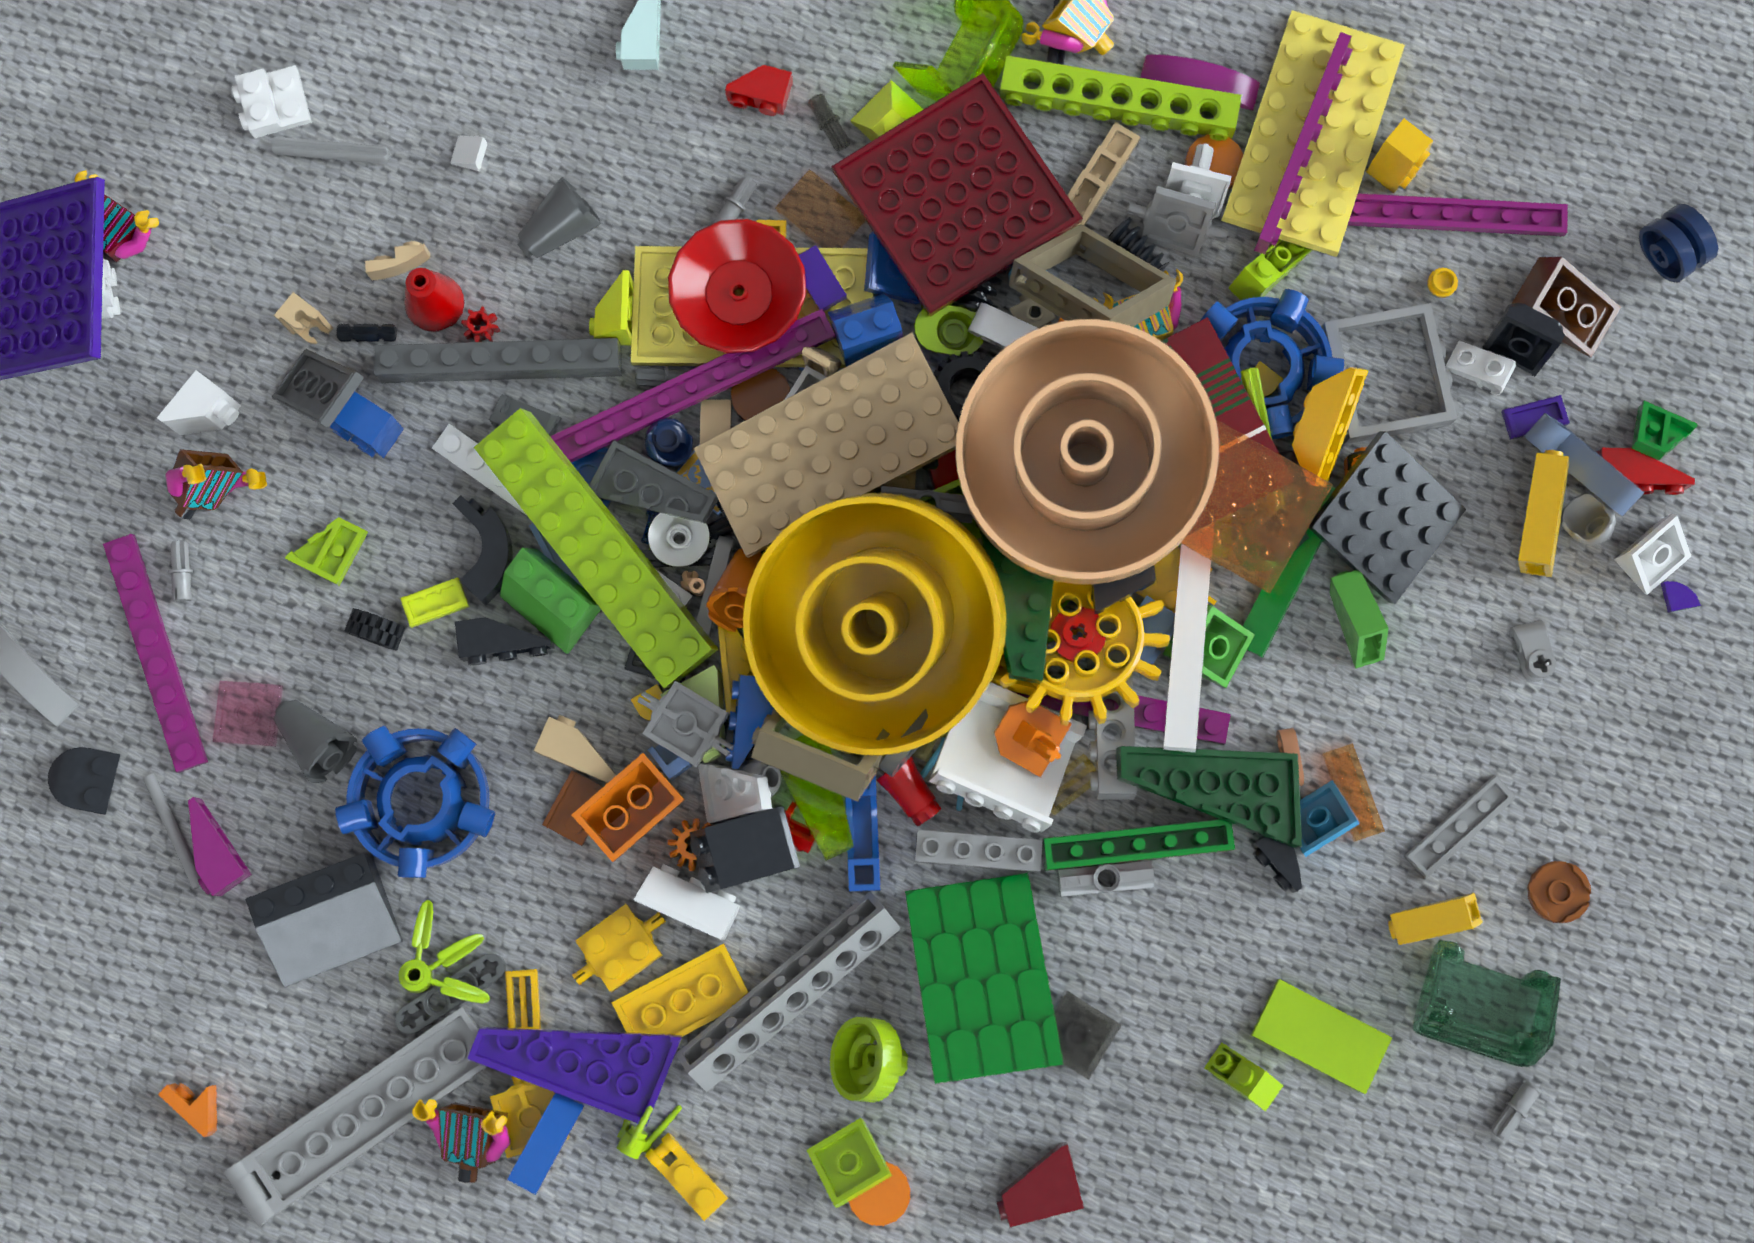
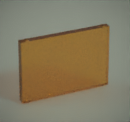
(820, 212)

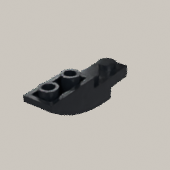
(1281, 860)

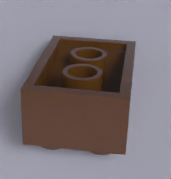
(1572, 300)

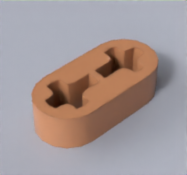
(1288, 743)

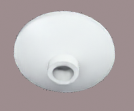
(662, 544)

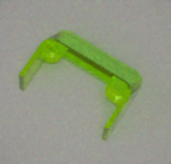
(979, 47)

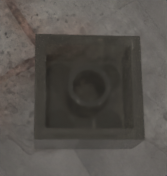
(1082, 1033)

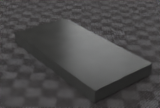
(317, 388)

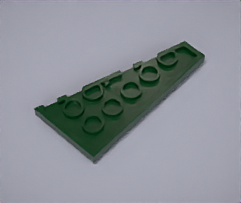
(1027, 616)
(1236, 786)

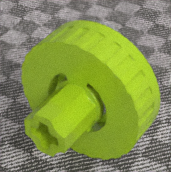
(867, 1072)

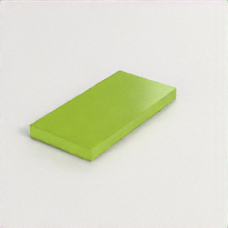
(1321, 1036)

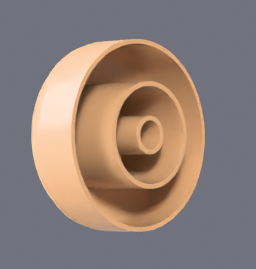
(1087, 451)

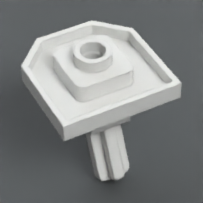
(1199, 180)

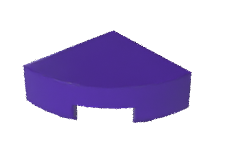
(1678, 596)

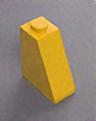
(1435, 919)

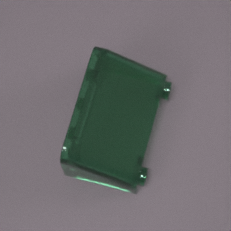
(1487, 1009)

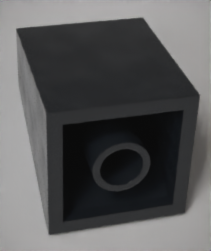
(744, 849)

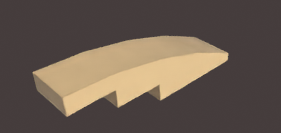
(1102, 170)

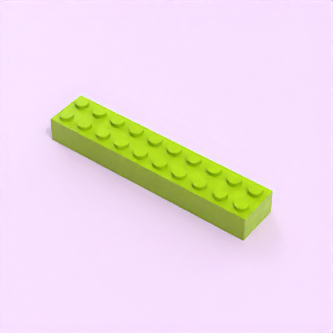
(596, 548)

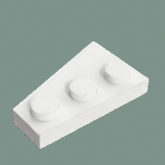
(732, 792)

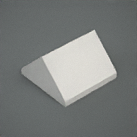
(1655, 554)

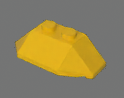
(1326, 420)

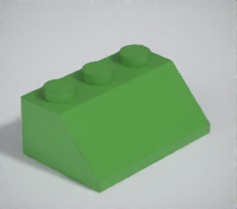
(548, 598)

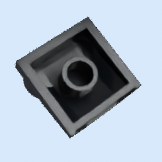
(1525, 337)

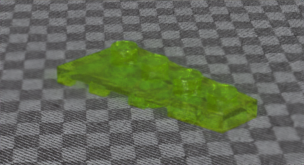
(821, 809)

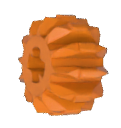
(682, 844)

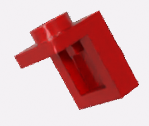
(800, 833)

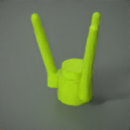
(634, 1140)

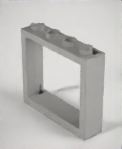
(1436, 354)

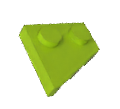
(330, 551)

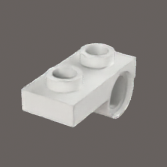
(1481, 366)

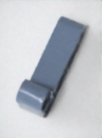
(1585, 464)

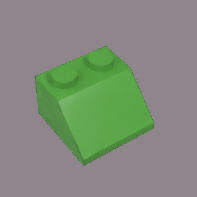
(1223, 647)

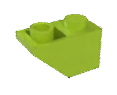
(1244, 1076)

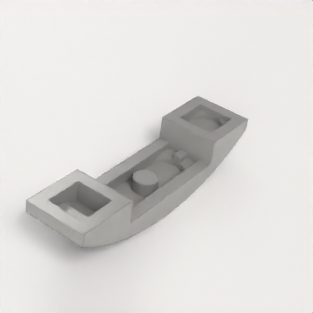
(33, 681)

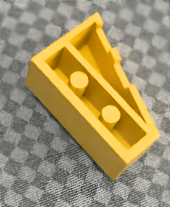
(1400, 156)

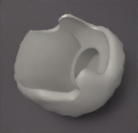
(1588, 519)

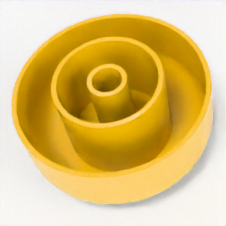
(872, 620)

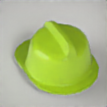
(947, 331)

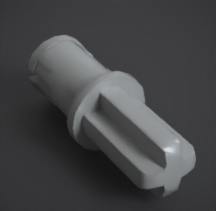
(737, 200)
(180, 572)
(1515, 1110)

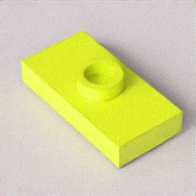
(434, 602)

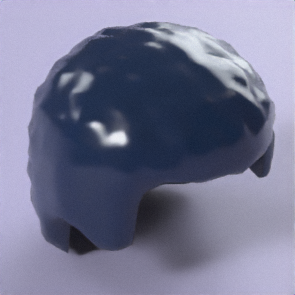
(668, 442)

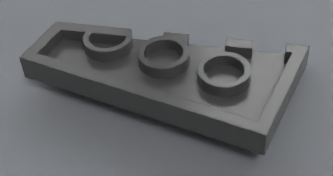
(644, 484)

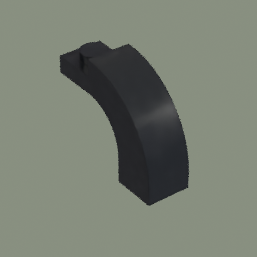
(497, 551)

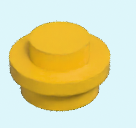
(1442, 282)

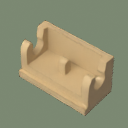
(300, 317)

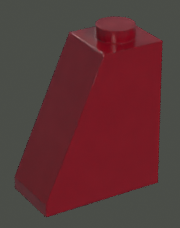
(1042, 1190)

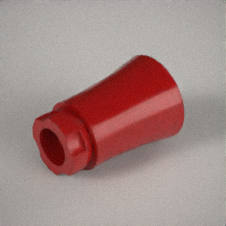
(911, 792)

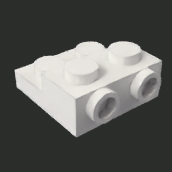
(271, 101)

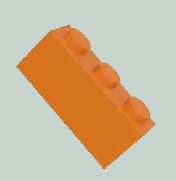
(628, 807)

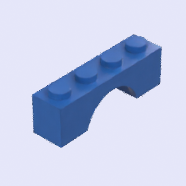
(864, 856)

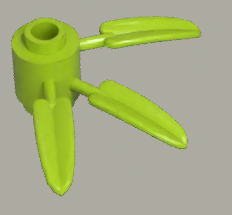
(446, 957)

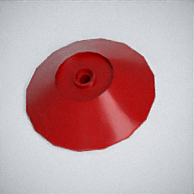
(730, 258)

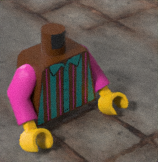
(205, 480)
(466, 1135)

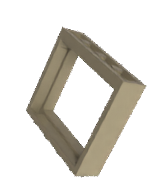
(1071, 304)
(812, 763)

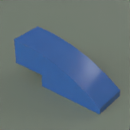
(545, 1143)

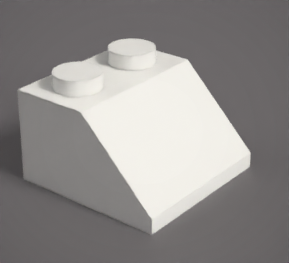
(199, 407)

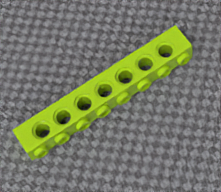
(1133, 89)

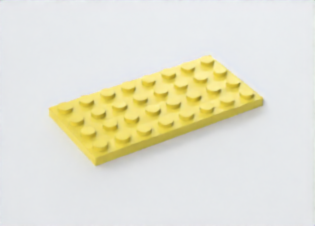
(1343, 147)
(661, 340)

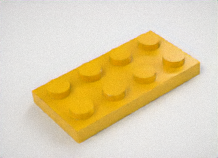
(684, 996)

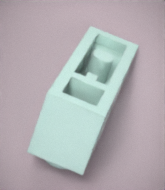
(641, 37)

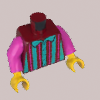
(123, 231)

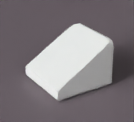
(469, 152)

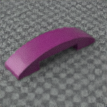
(1201, 75)

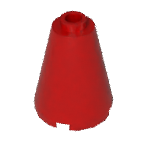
(432, 300)

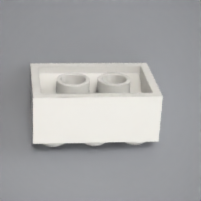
(688, 901)

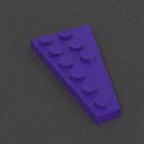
(596, 1068)

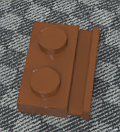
(572, 796)

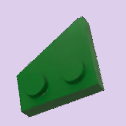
(1659, 430)

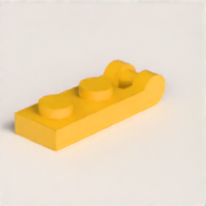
(687, 1177)

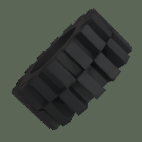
(374, 629)

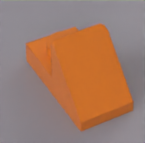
(199, 1113)

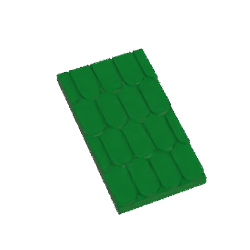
(983, 978)

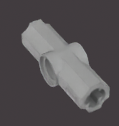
(1085, 879)

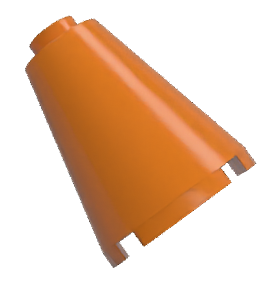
(730, 592)

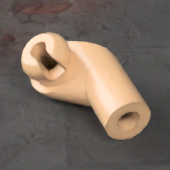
(692, 583)

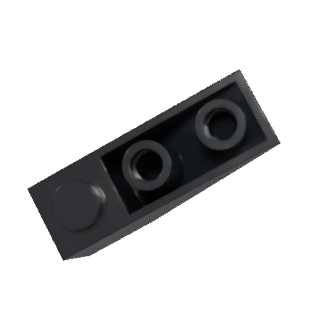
(488, 639)

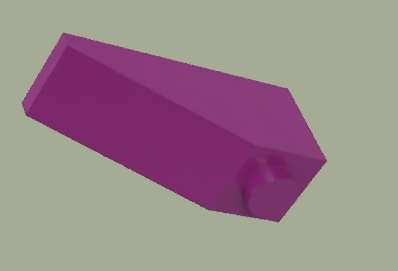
(214, 855)

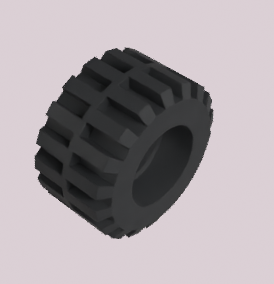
(959, 368)

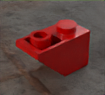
(762, 89)

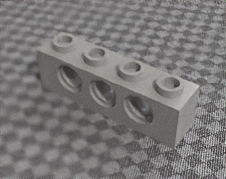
(978, 851)

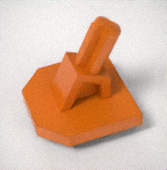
(1030, 738)

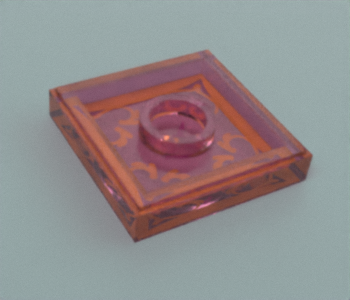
(247, 713)

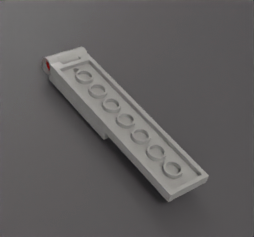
(355, 1118)

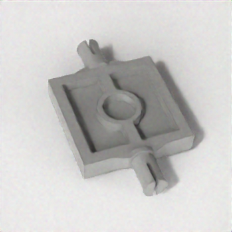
(1178, 221)
(685, 723)

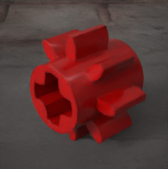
(485, 332)

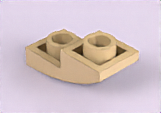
(406, 258)
(714, 418)

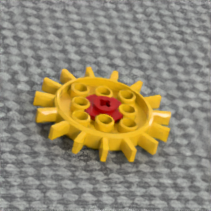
(1096, 645)

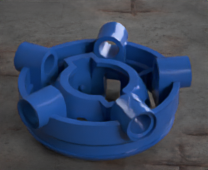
(1289, 315)
(455, 813)

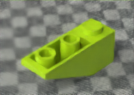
(1268, 270)

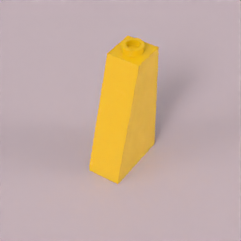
(1543, 514)

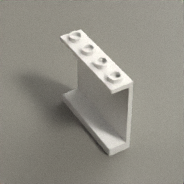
(976, 770)

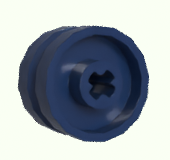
(1678, 242)

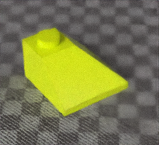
(885, 111)
(615, 311)

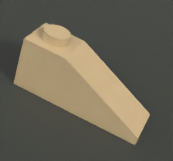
(570, 747)

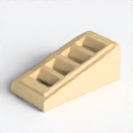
(821, 360)

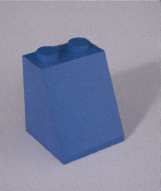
(865, 327)

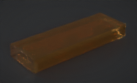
(1350, 779)

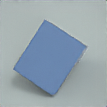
(669, 762)

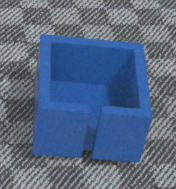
(367, 425)

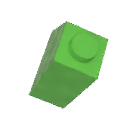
(1359, 618)

